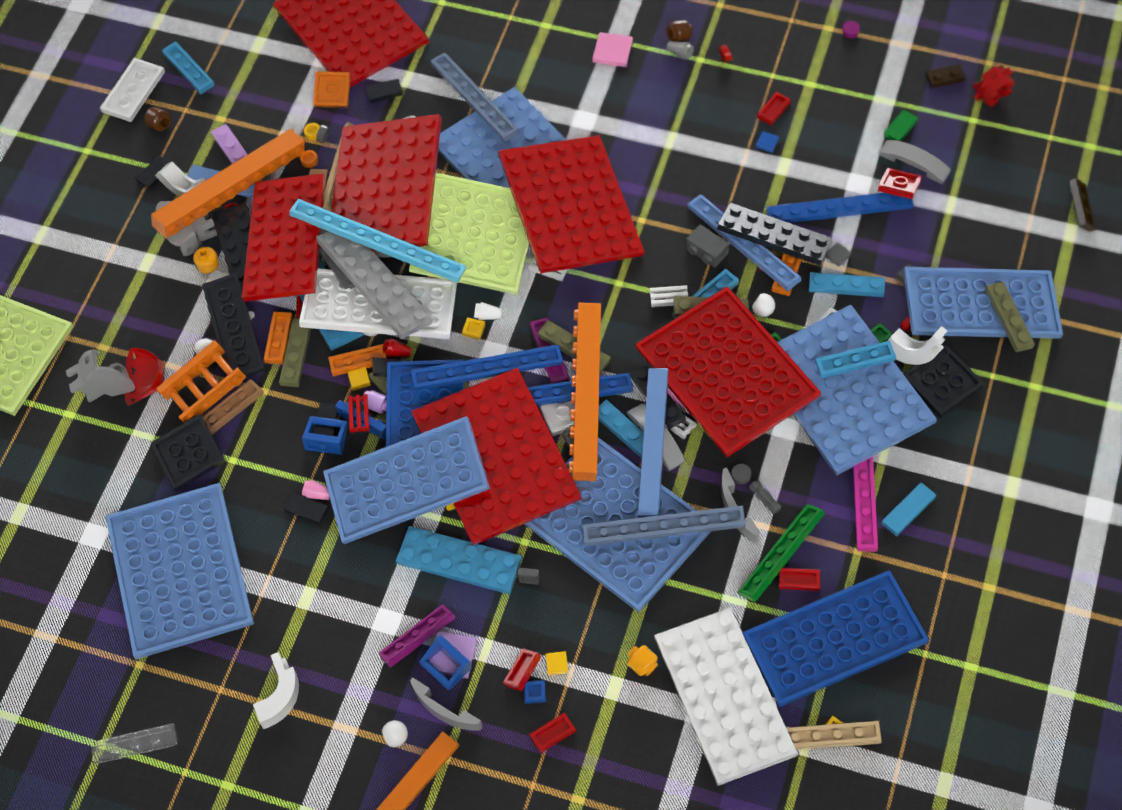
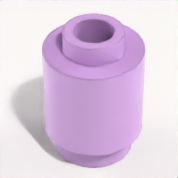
(376, 401)

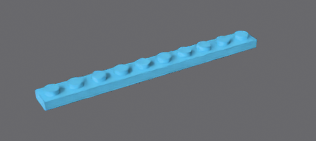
(377, 240)

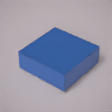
(767, 142)
(535, 692)

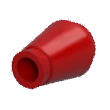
(394, 348)

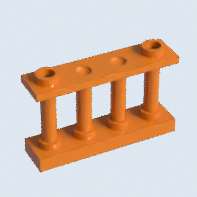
(193, 368)

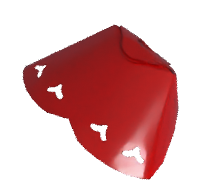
(148, 374)

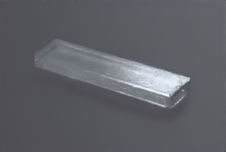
(134, 743)

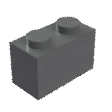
(707, 246)

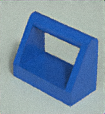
(325, 443)
(453, 654)

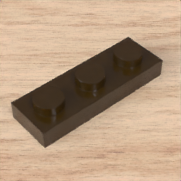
(1082, 205)

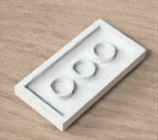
(132, 89)

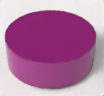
(850, 29)

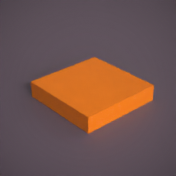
(331, 89)

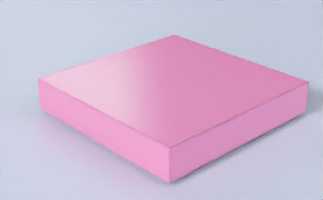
(612, 49)

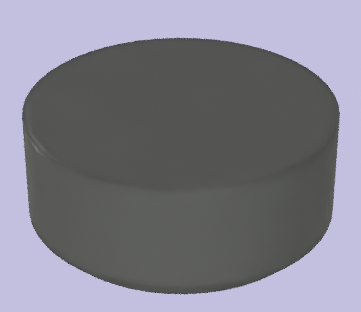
(323, 133)
(741, 474)

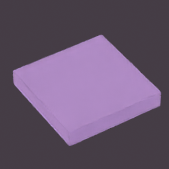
(463, 644)

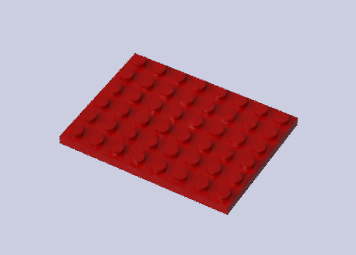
(353, 33)
(389, 176)
(570, 204)
(728, 371)
(516, 452)

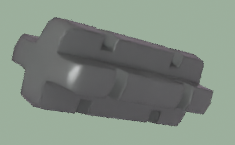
(765, 497)

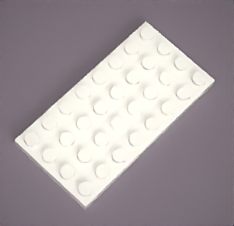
(350, 311)
(725, 696)

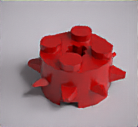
(994, 85)

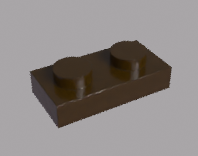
(945, 76)

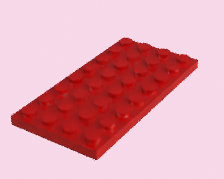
(280, 247)

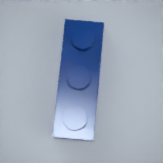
(377, 427)

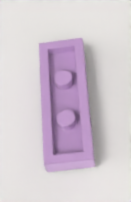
(228, 143)

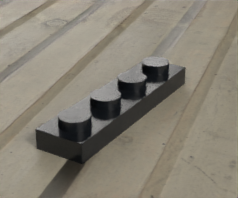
(673, 414)

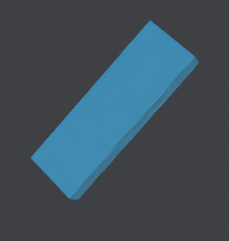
(908, 509)

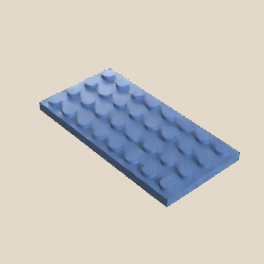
(961, 306)
(406, 480)

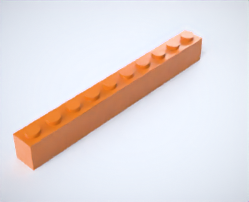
(227, 183)
(586, 392)

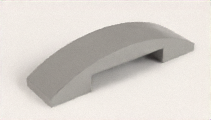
(916, 157)
(671, 453)
(727, 488)
(463, 721)

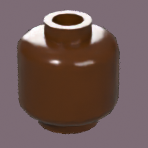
(679, 31)
(157, 119)

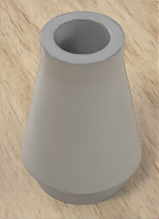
(681, 49)

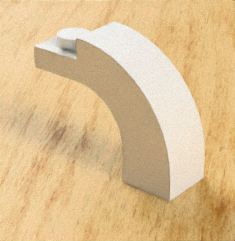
(176, 180)
(914, 351)
(284, 697)

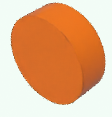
(309, 158)

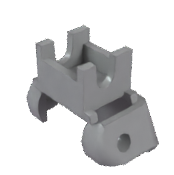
(191, 236)
(100, 380)

